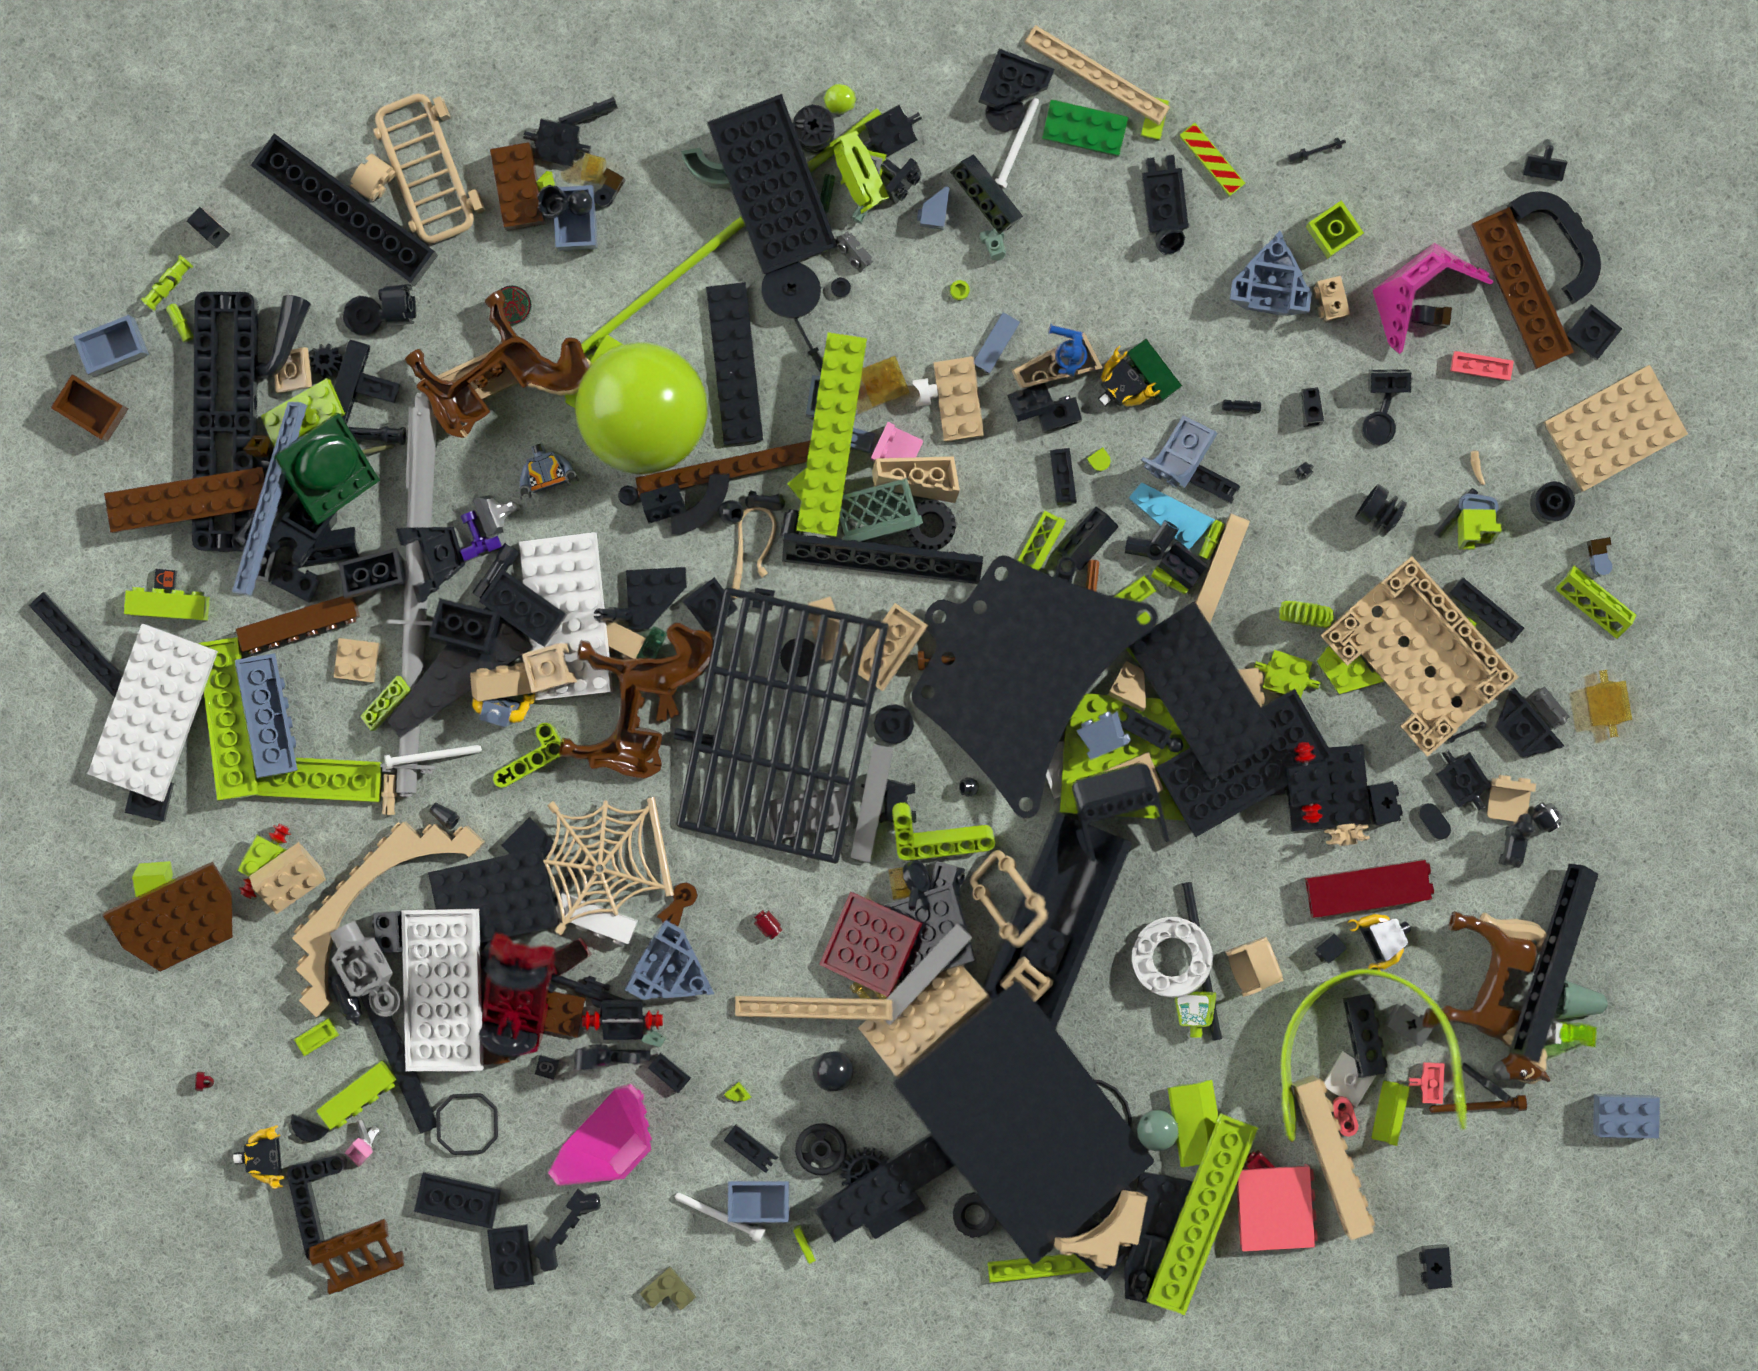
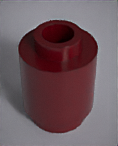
(767, 924)

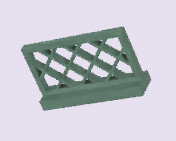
(886, 526)

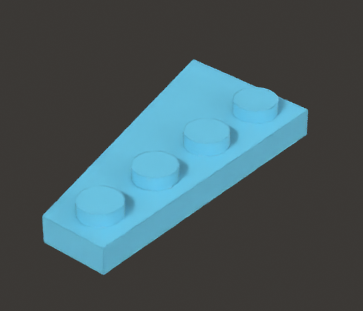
(1163, 507)

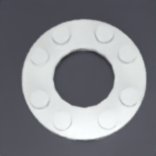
(1165, 929)

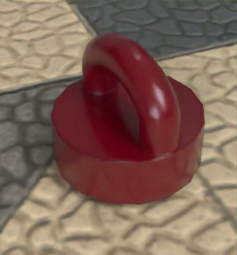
(199, 1083)

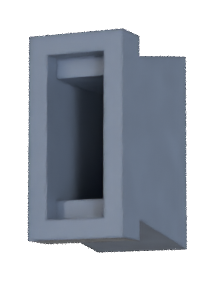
(1103, 734)

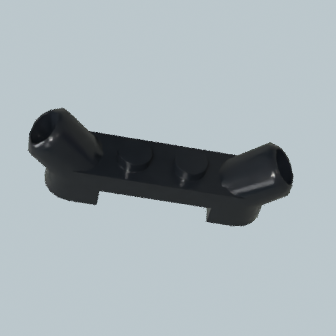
(545, 1249)

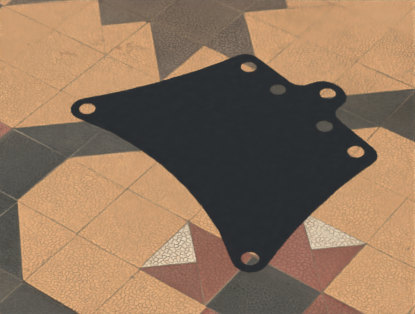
(1021, 669)

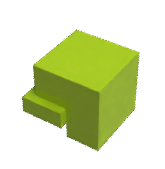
(1477, 527)
(151, 875)

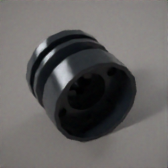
(820, 137)
(1380, 510)

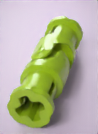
(164, 285)

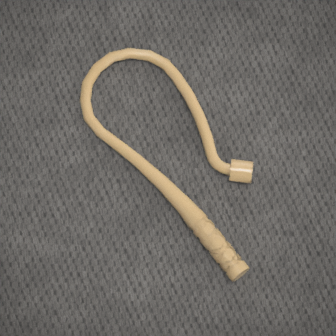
(739, 566)

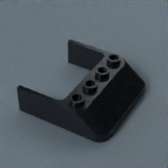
(1115, 794)

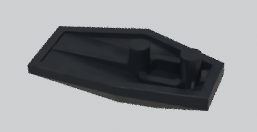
(1143, 1266)

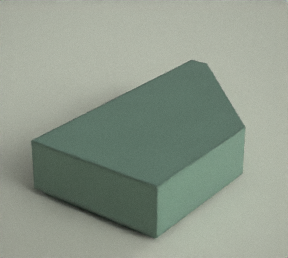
(653, 1038)

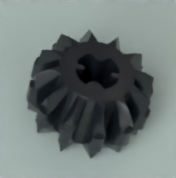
(325, 352)

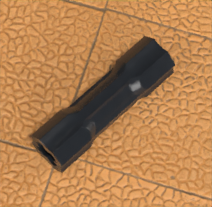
(504, 559)

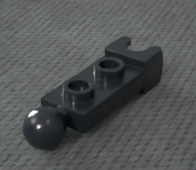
(1150, 730)

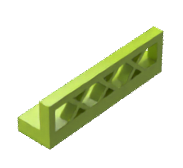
(1049, 542)
(1601, 598)

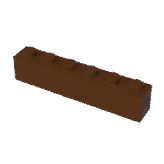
(297, 623)

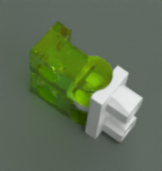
(1570, 1031)

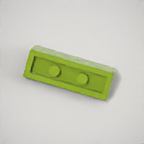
(1390, 1112)

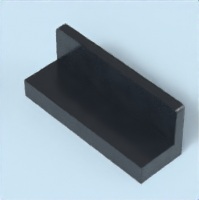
(1088, 537)
(337, 545)
(895, 1215)

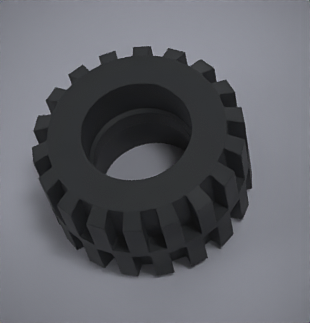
(948, 529)

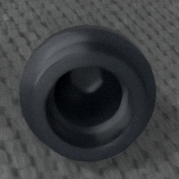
(968, 787)

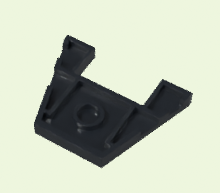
(440, 554)

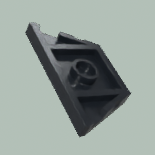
(1524, 727)

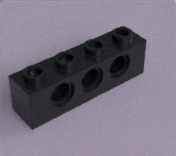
(1353, 1006)

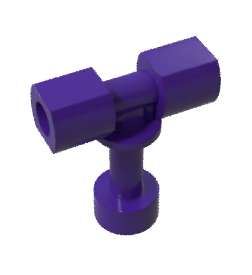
(479, 544)

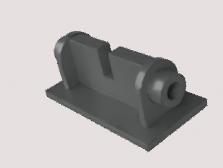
(858, 258)
(1549, 708)

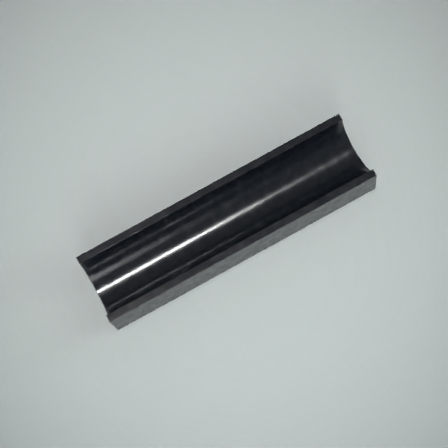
(1074, 902)

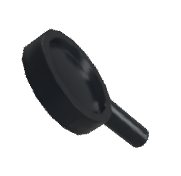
(1379, 426)
(916, 879)
(1489, 1085)

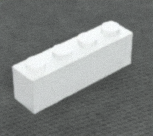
(602, 923)

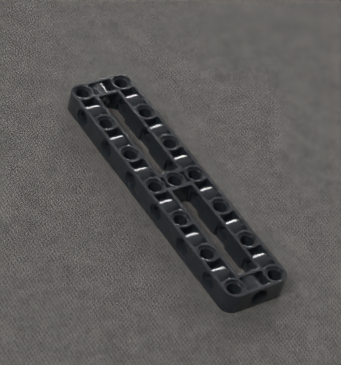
(205, 402)

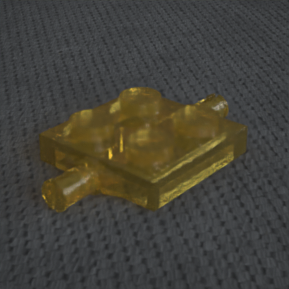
(1608, 703)

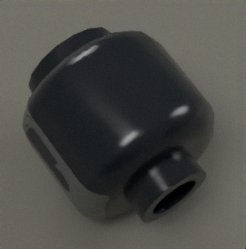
(1546, 817)

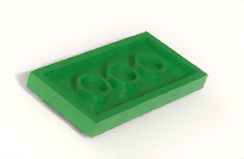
(1085, 128)

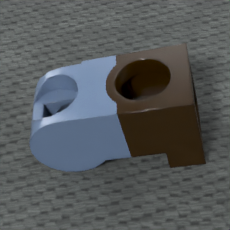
(1599, 557)

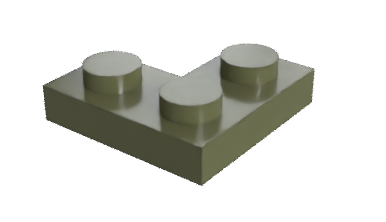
(668, 1285)

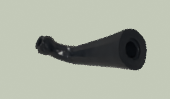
(291, 318)

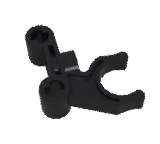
(600, 1056)

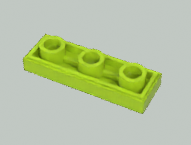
(385, 703)

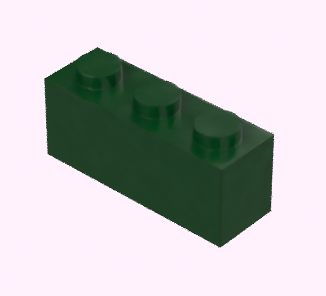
(1153, 370)

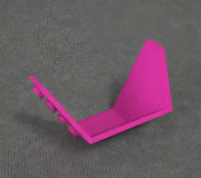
(1396, 293)
(607, 1142)

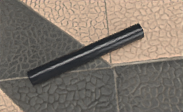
(1451, 518)

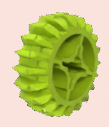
(1306, 614)

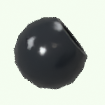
(580, 202)
(731, 512)

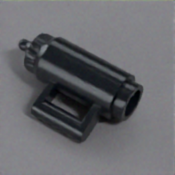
(348, 1004)

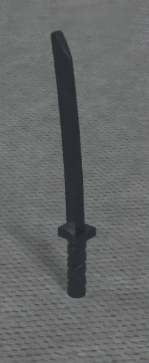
(813, 351)

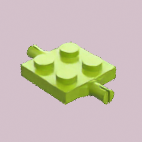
(1286, 673)

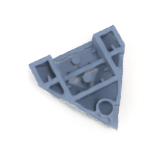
(1272, 282)
(668, 967)

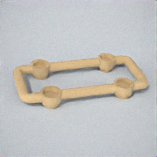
(983, 895)

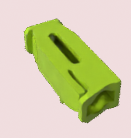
(858, 171)

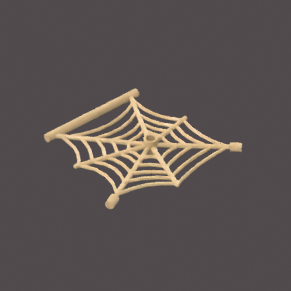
(569, 829)

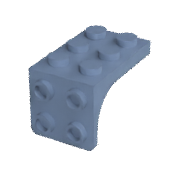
(1181, 453)

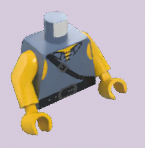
(503, 710)

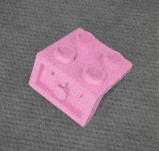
(896, 444)

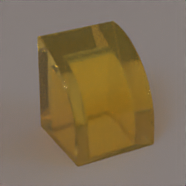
(593, 168)
(898, 885)

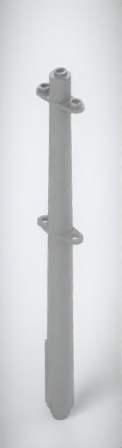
(420, 485)

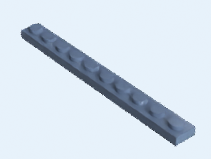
(268, 502)

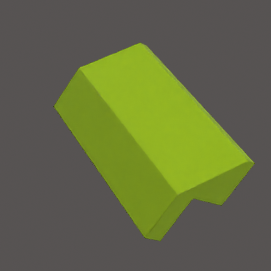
(1196, 1115)

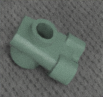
(994, 244)

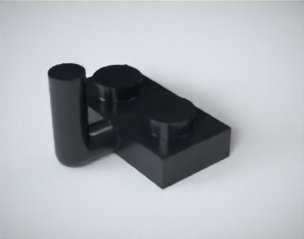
(1545, 166)

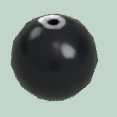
(833, 1071)

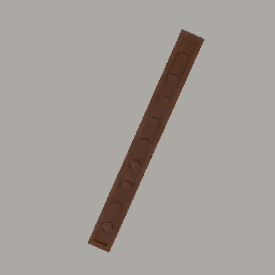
(736, 466)

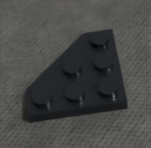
(1013, 80)
(652, 593)

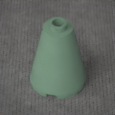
(1579, 1001)

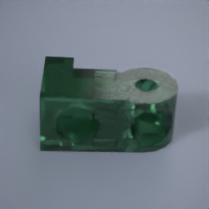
(652, 643)

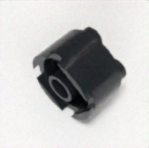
(397, 305)
(1555, 491)

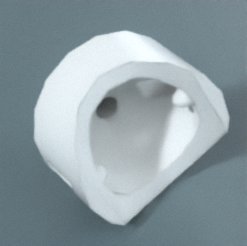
(926, 392)

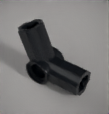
(1162, 539)

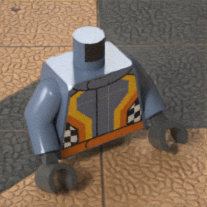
(544, 471)

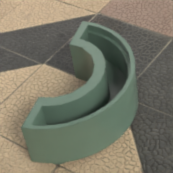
(703, 170)

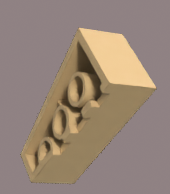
(1045, 367)
(926, 476)

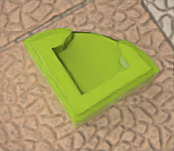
(737, 1093)

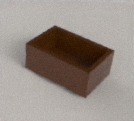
(89, 408)

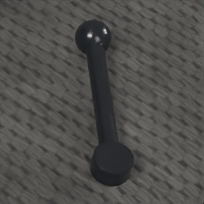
(1482, 725)

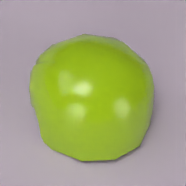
(840, 99)

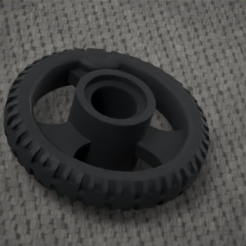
(806, 1159)

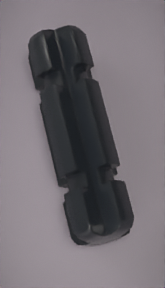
(1241, 406)

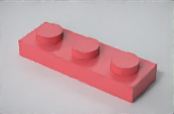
(1481, 366)

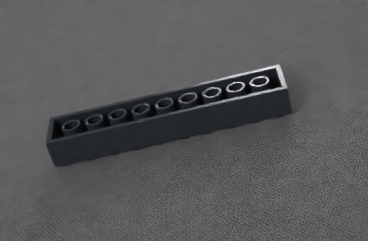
(344, 210)

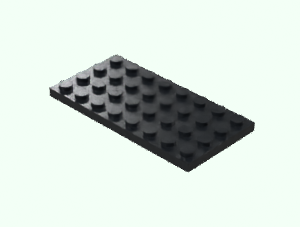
(771, 183)
(1203, 691)
(1210, 802)

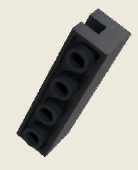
(986, 194)

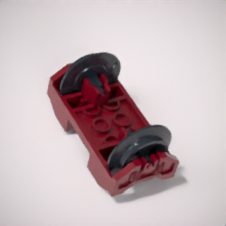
(515, 997)

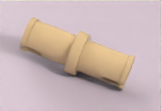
(389, 794)

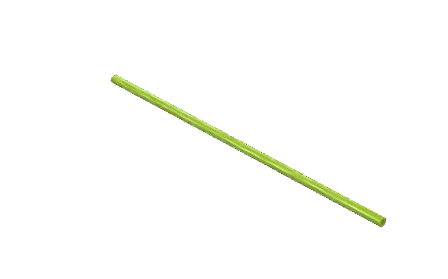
(701, 253)

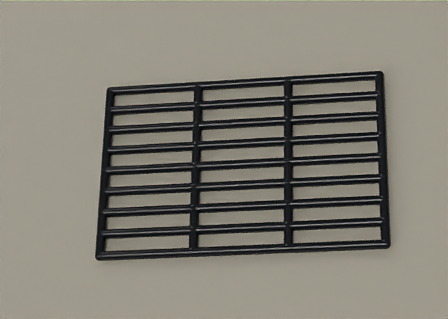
(789, 688)

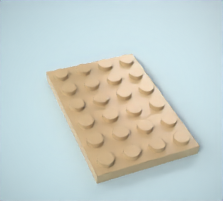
(1615, 428)
(927, 1020)

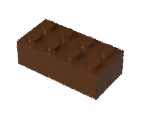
(517, 186)

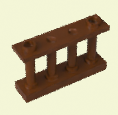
(356, 1240)

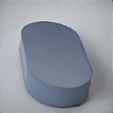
(1475, 501)

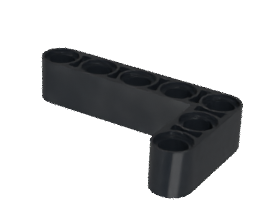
(309, 1201)

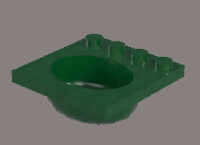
(326, 468)

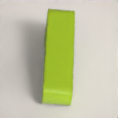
(527, 760)

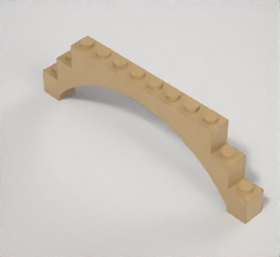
(398, 847)

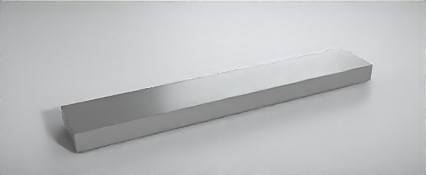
(872, 802)
(927, 970)

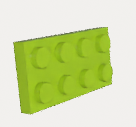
(320, 402)

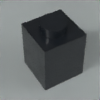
(1329, 948)

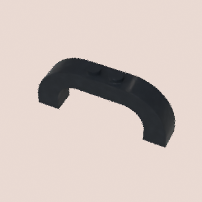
(1573, 230)

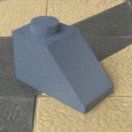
(934, 210)

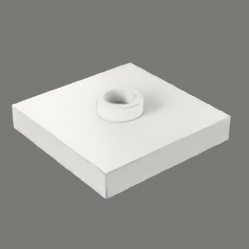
(1344, 1080)

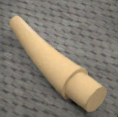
(1475, 462)

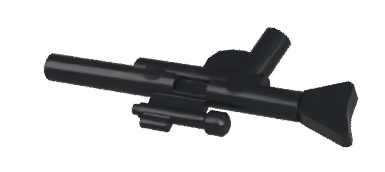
(591, 989)

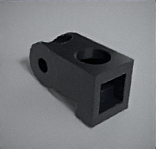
(1311, 407)

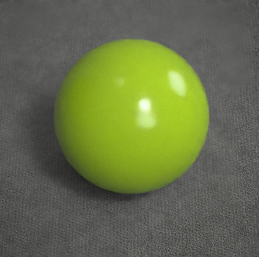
(641, 408)

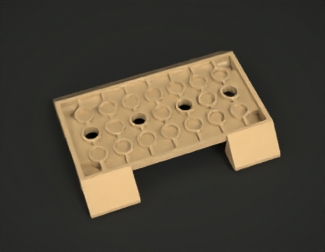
(1437, 638)

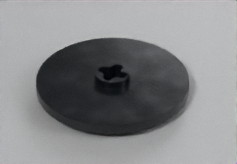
(791, 304)

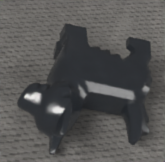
(896, 793)
(1517, 841)

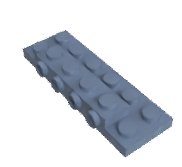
(266, 715)

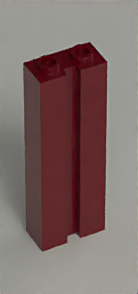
(1369, 888)

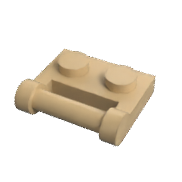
(1015, 974)

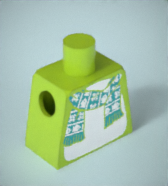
(1196, 1011)

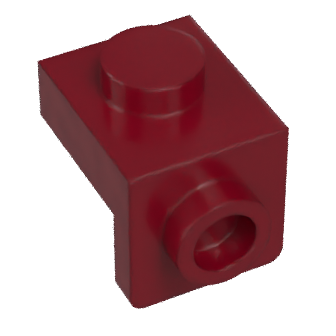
(1257, 1160)

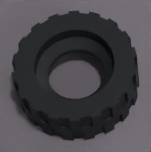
(963, 1225)

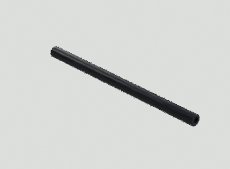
(1206, 986)

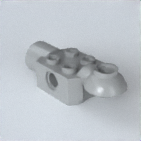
(364, 968)

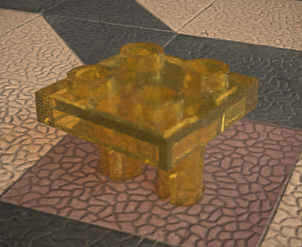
(884, 381)

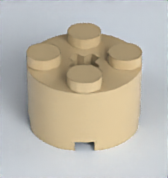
(371, 177)

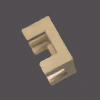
(548, 668)

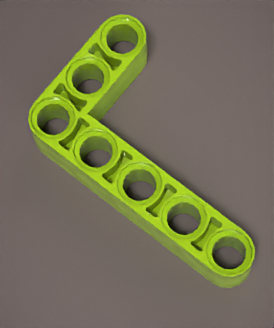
(939, 842)

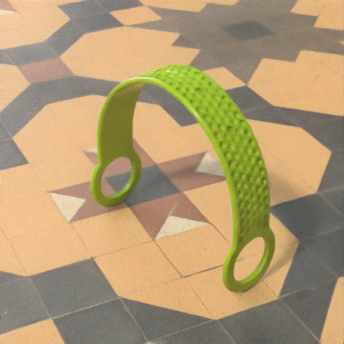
(1287, 1091)

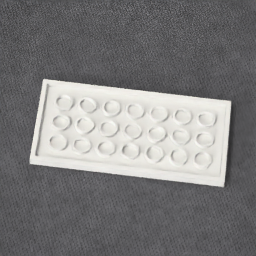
(569, 577)
(152, 712)
(442, 990)

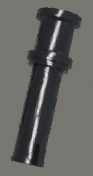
(385, 437)

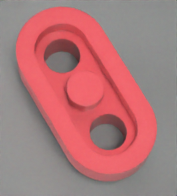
(1345, 1115)

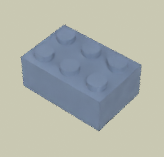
(576, 231)
(111, 346)
(1626, 1116)
(758, 1201)

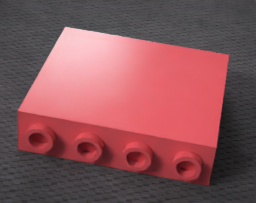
(1276, 1208)

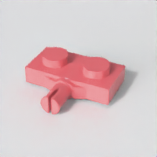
(1430, 1082)

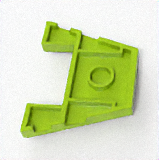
(1345, 677)

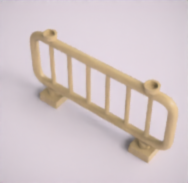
(438, 110)

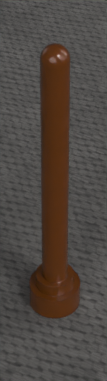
(1517, 1103)

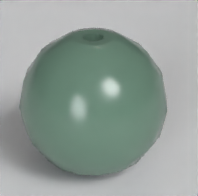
(1157, 1130)

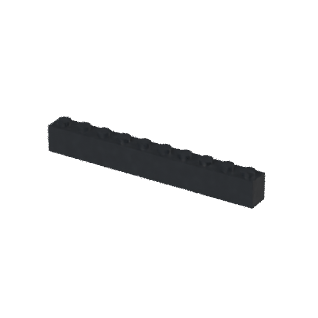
(1553, 963)

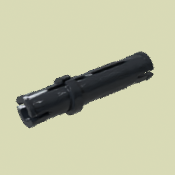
(594, 110)

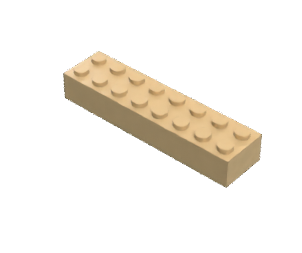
(1332, 1157)

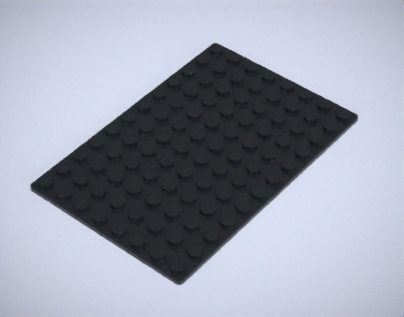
(1024, 1121)

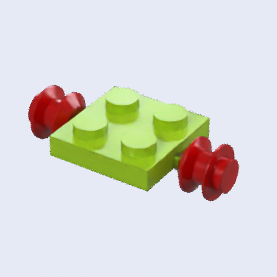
(261, 853)

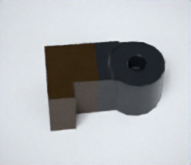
(605, 196)
(1432, 315)
(260, 450)

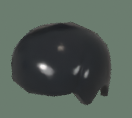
(552, 201)
(1169, 240)

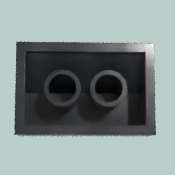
(372, 573)

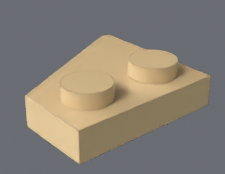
(1130, 687)

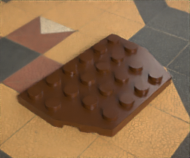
(175, 918)

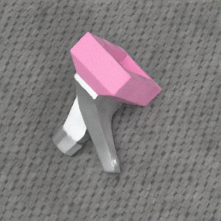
(361, 1148)

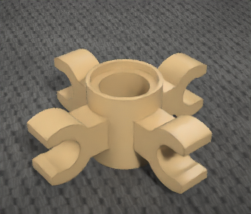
(1347, 834)

